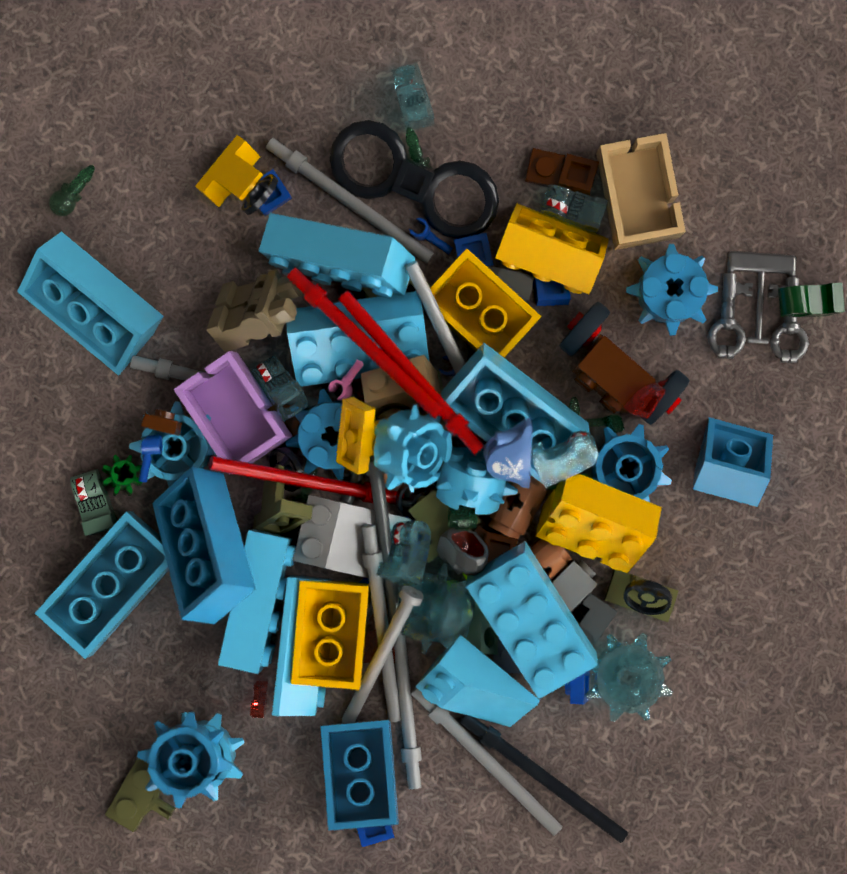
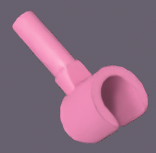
(346, 381)

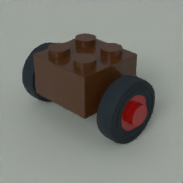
(611, 370)

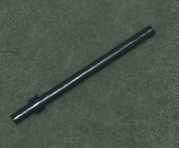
(491, 739)

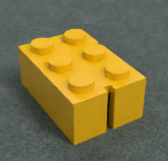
(599, 522)

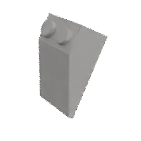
(335, 535)

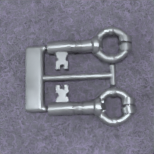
(762, 264)

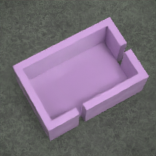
(238, 410)

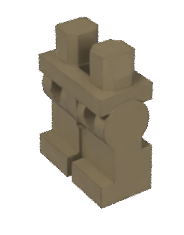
(252, 310)

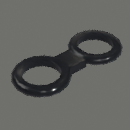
(413, 179)

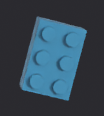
(359, 775)

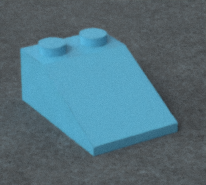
(475, 686)

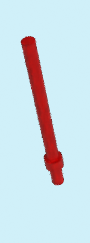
(317, 297)
(455, 422)
(298, 479)

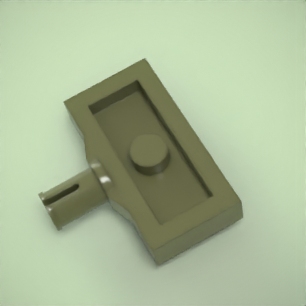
(135, 801)

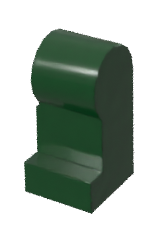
(811, 300)

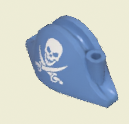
(510, 454)

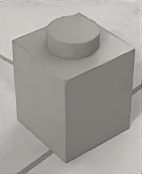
(575, 583)

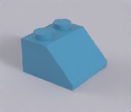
(734, 462)

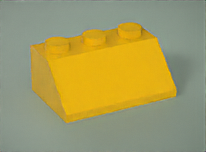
(552, 249)
(482, 306)
(330, 634)

